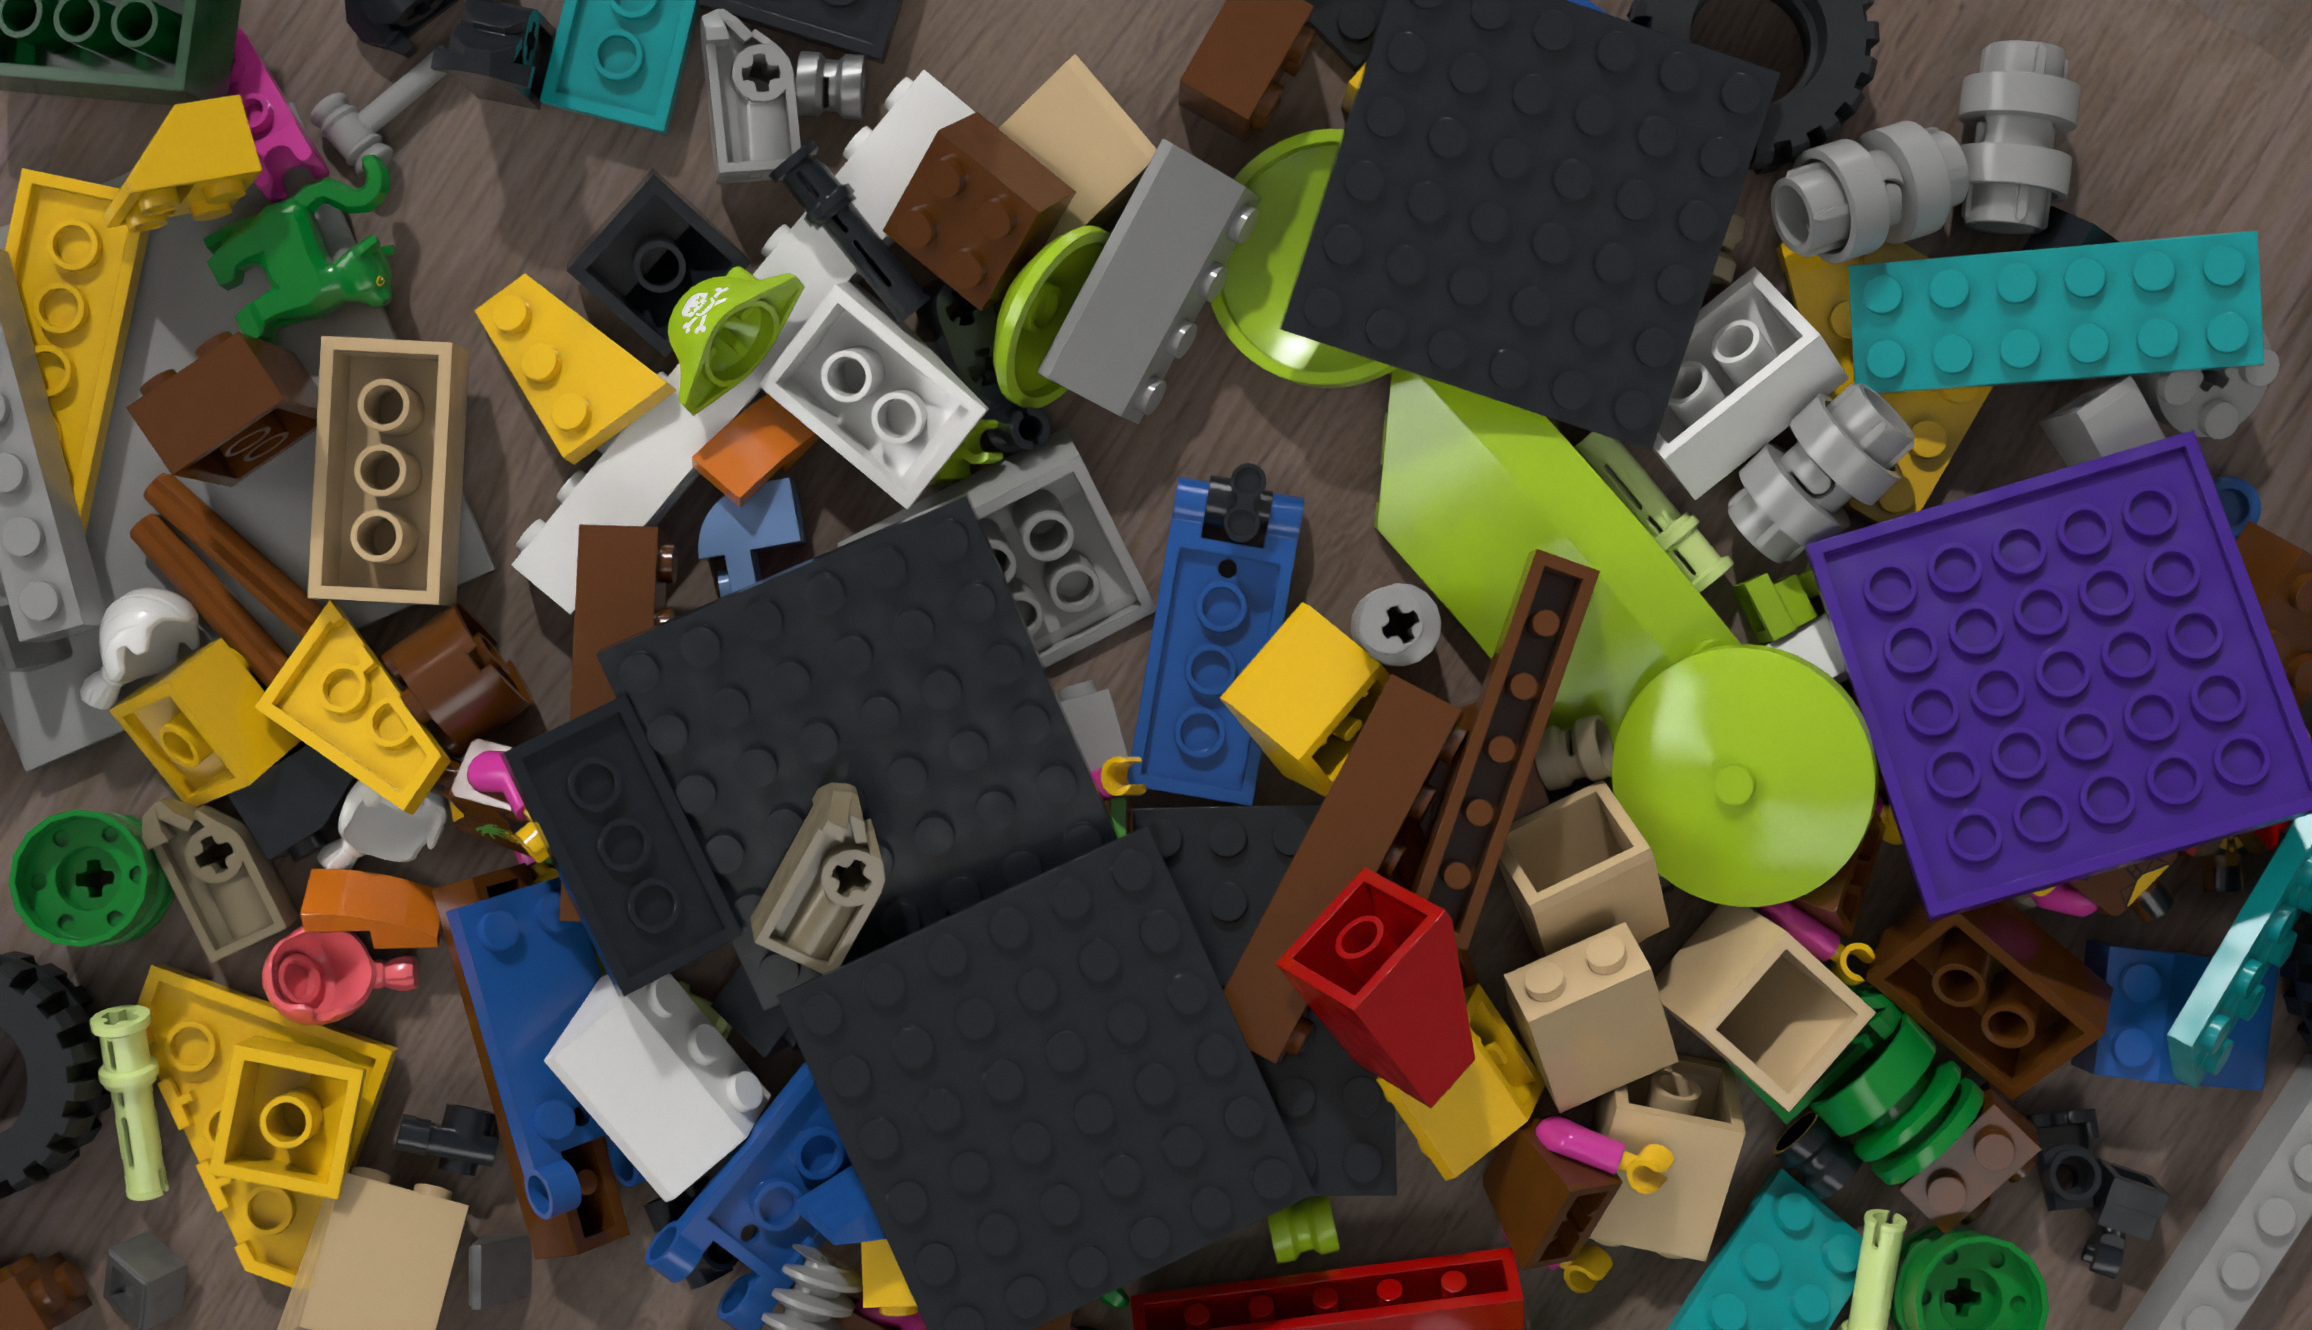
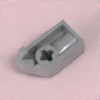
(747, 127)

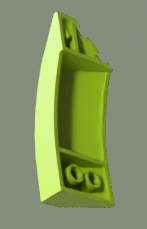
(1486, 484)

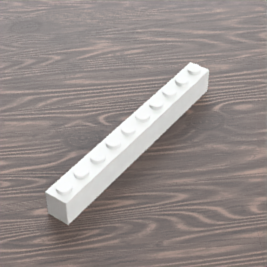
(651, 459)

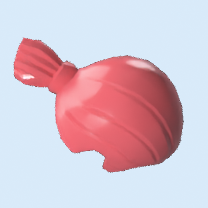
(329, 975)

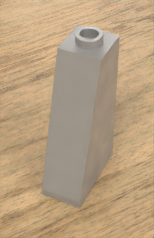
(2102, 422)

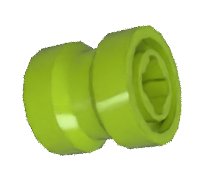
(1303, 1228)

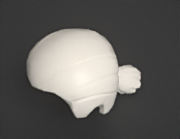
(139, 640)
(383, 830)

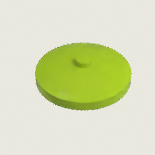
(1264, 268)
(1746, 774)

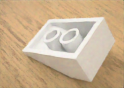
(874, 392)

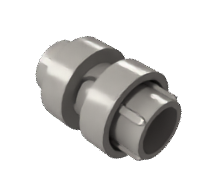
(2017, 111)
(1869, 191)
(1841, 453)

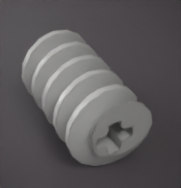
(1419, 635)
(817, 1293)

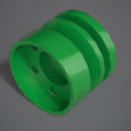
(56, 885)
(1900, 1104)
(1996, 1281)

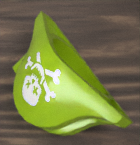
(727, 330)

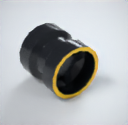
(1817, 1155)

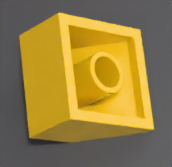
(203, 725)
(287, 1117)

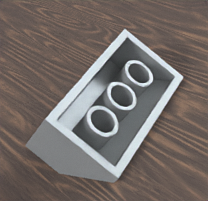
(1151, 283)

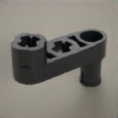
(958, 340)

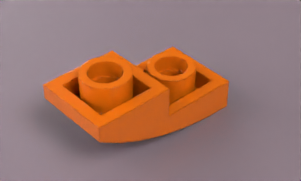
(753, 449)
(390, 907)

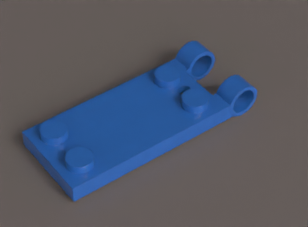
(1202, 642)
(526, 987)
(759, 1184)

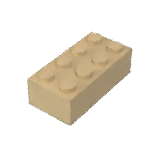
(388, 471)

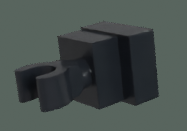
(2124, 1205)

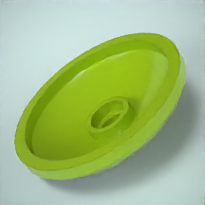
(1036, 310)

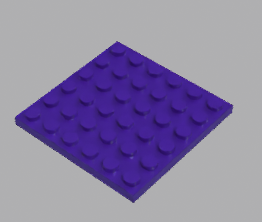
(2065, 676)

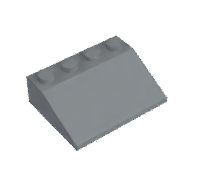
(1051, 545)

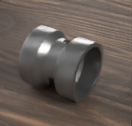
(846, 85)

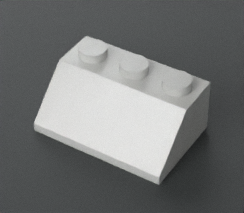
(1741, 382)
(658, 1081)

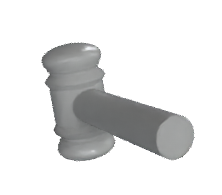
(355, 132)

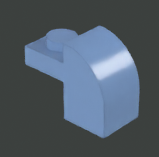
(737, 534)

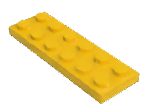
(78, 306)

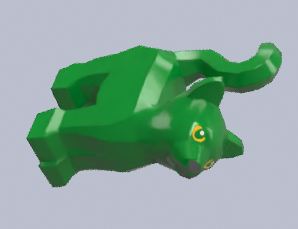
(296, 261)

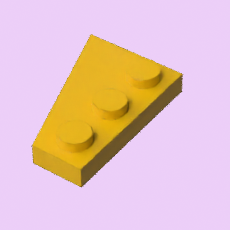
(568, 368)
(352, 712)

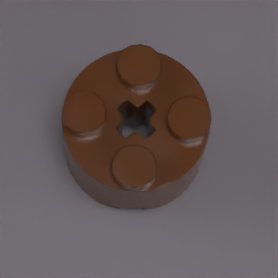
(457, 678)

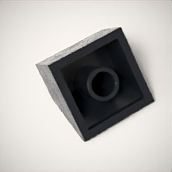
(651, 256)

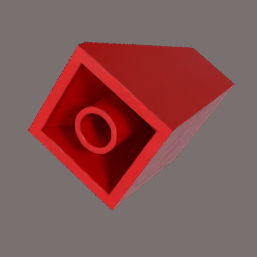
(1387, 985)

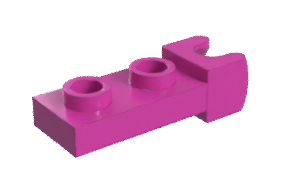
(273, 124)

